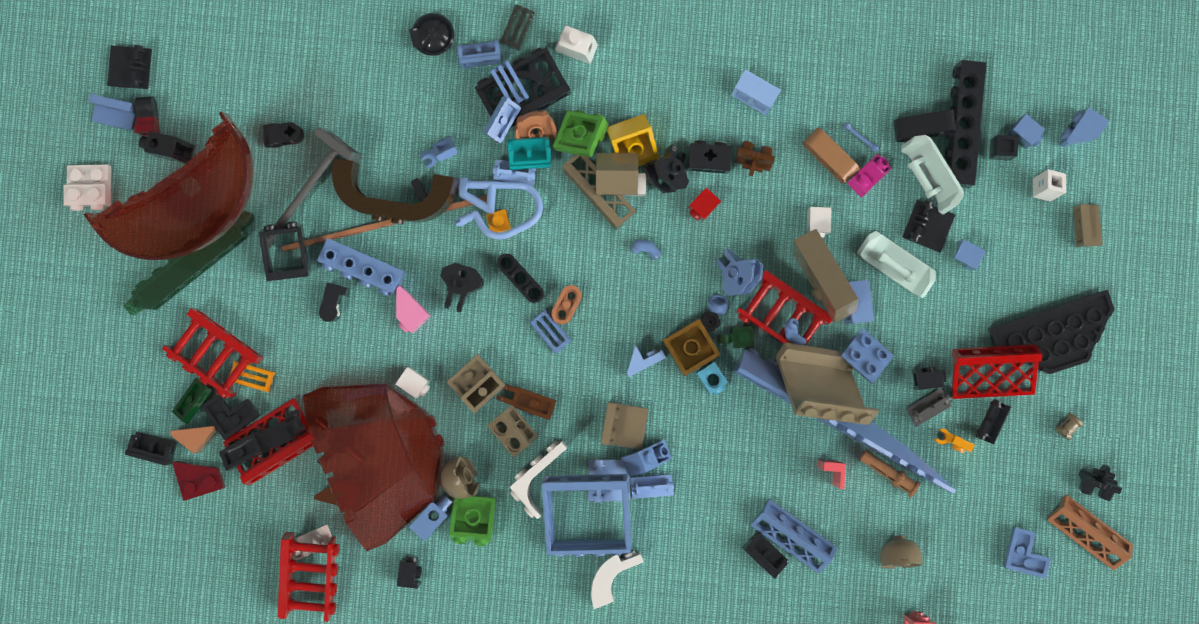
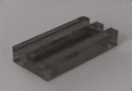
(525, 29)

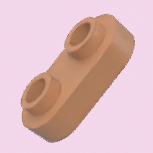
(566, 304)

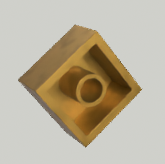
(691, 347)

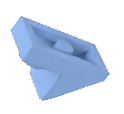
(638, 364)

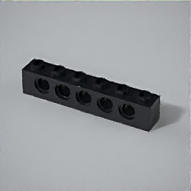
(975, 73)

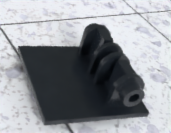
(129, 67)
(928, 226)

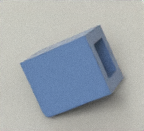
(969, 254)

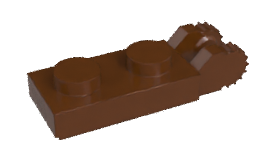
(529, 402)

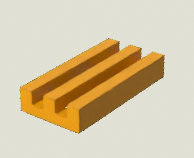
(268, 381)

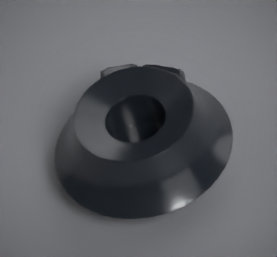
(432, 34)

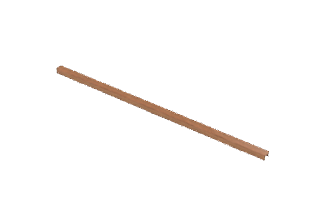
(386, 223)

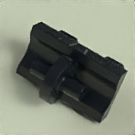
(1099, 478)

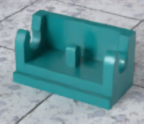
(529, 153)

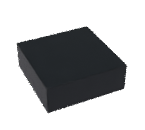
(419, 189)

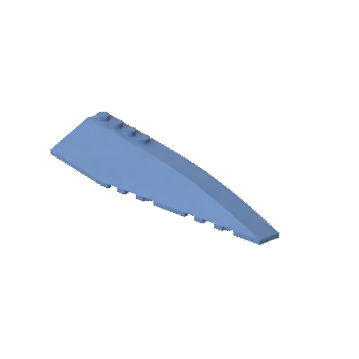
(768, 377)

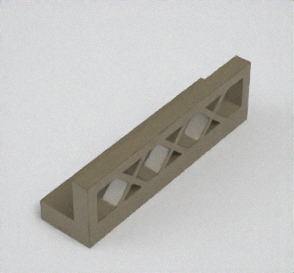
(589, 191)

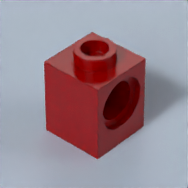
(703, 205)

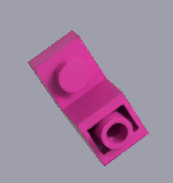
(869, 175)

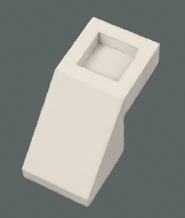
(318, 536)

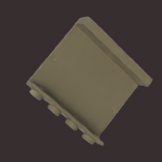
(822, 384)

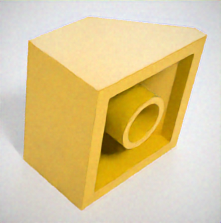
(634, 137)

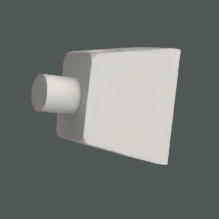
(576, 44)

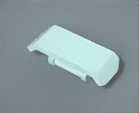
(933, 172)
(897, 264)

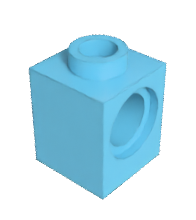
(705, 372)

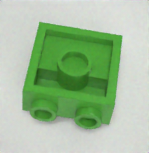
(580, 133)
(472, 520)

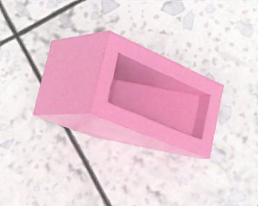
(409, 311)

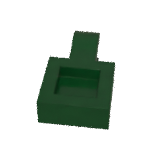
(741, 337)

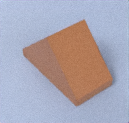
(194, 438)

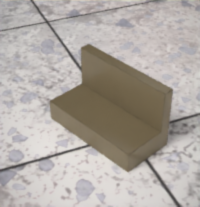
(1087, 225)

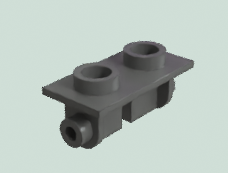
(929, 407)

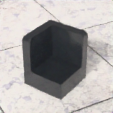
(1003, 147)

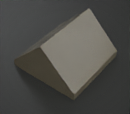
(616, 173)

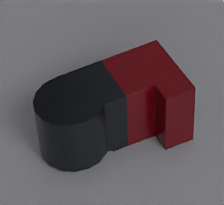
(146, 116)

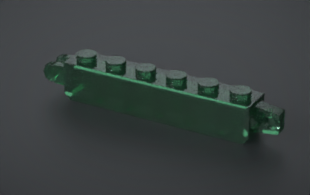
(182, 271)

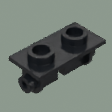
(993, 421)

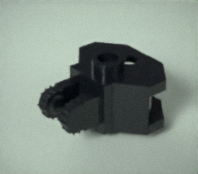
(669, 170)
(461, 286)

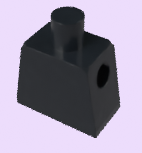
(167, 147)

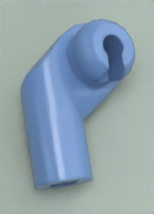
(645, 246)
(791, 332)

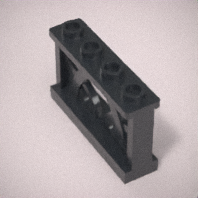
(551, 93)

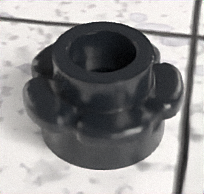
(715, 321)

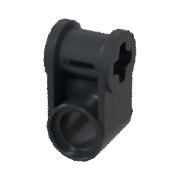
(279, 134)

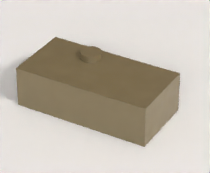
(825, 276)

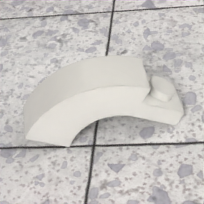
(606, 572)

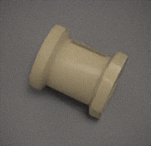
(1069, 426)

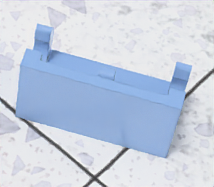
(755, 92)

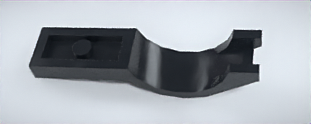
(262, 441)

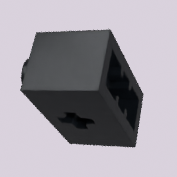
(719, 164)

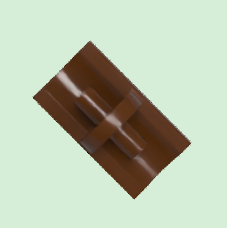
(754, 160)

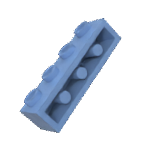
(361, 266)

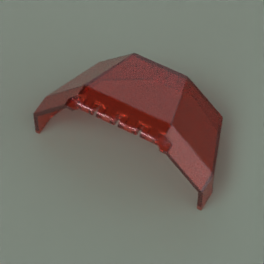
(380, 456)

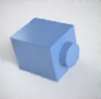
(1028, 131)

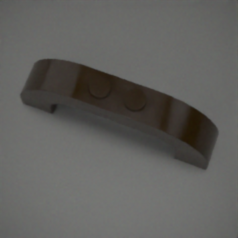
(436, 203)

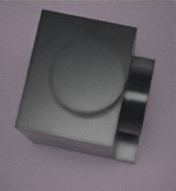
(928, 378)
(409, 572)

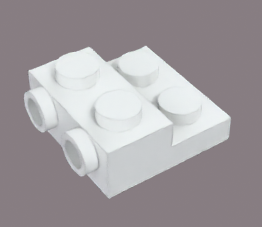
(88, 187)

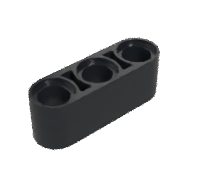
(928, 124)
(516, 269)

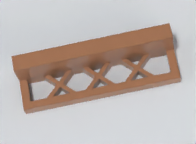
(1095, 531)

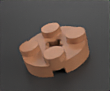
(533, 120)

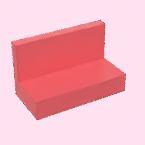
(838, 471)

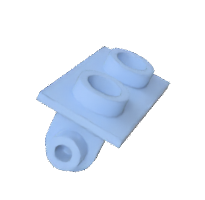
(503, 173)
(652, 486)

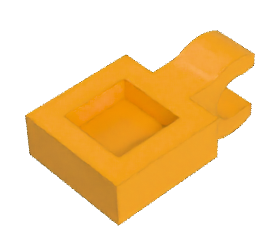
(958, 443)

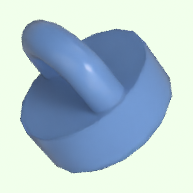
(718, 304)

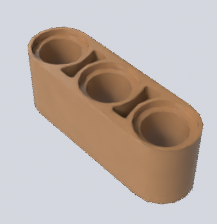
(830, 155)

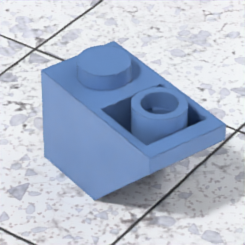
(1086, 128)
(646, 458)

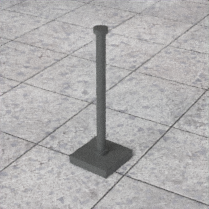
(336, 147)

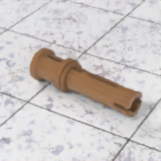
(897, 478)

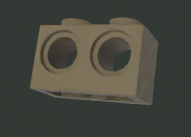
(512, 431)

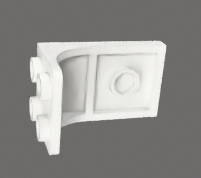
(521, 486)

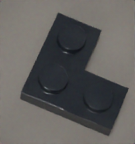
(229, 421)

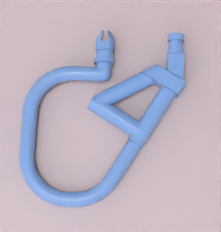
(465, 184)

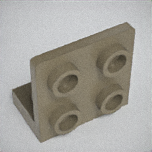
(624, 425)

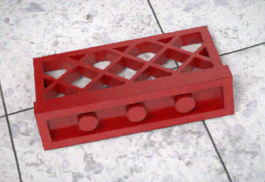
(999, 356)
(275, 459)

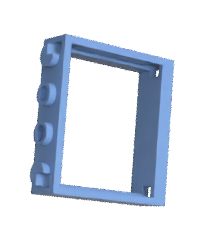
(586, 482)

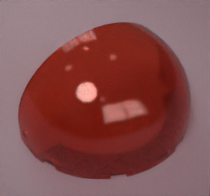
(188, 206)

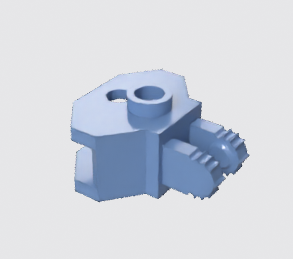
(739, 273)

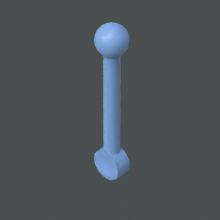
(874, 148)

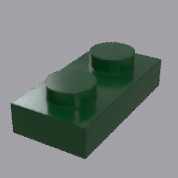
(191, 401)

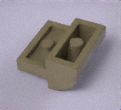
(476, 383)

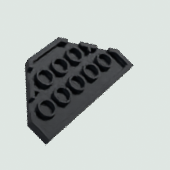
(1061, 333)

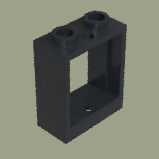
(287, 272)

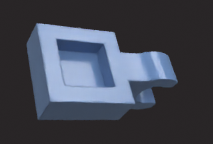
(441, 150)

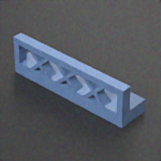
(797, 534)

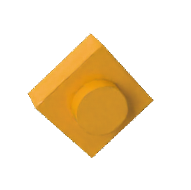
(498, 221)

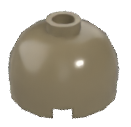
(458, 478)
(900, 553)

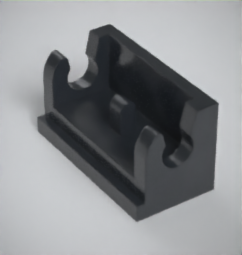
(151, 448)
(765, 554)

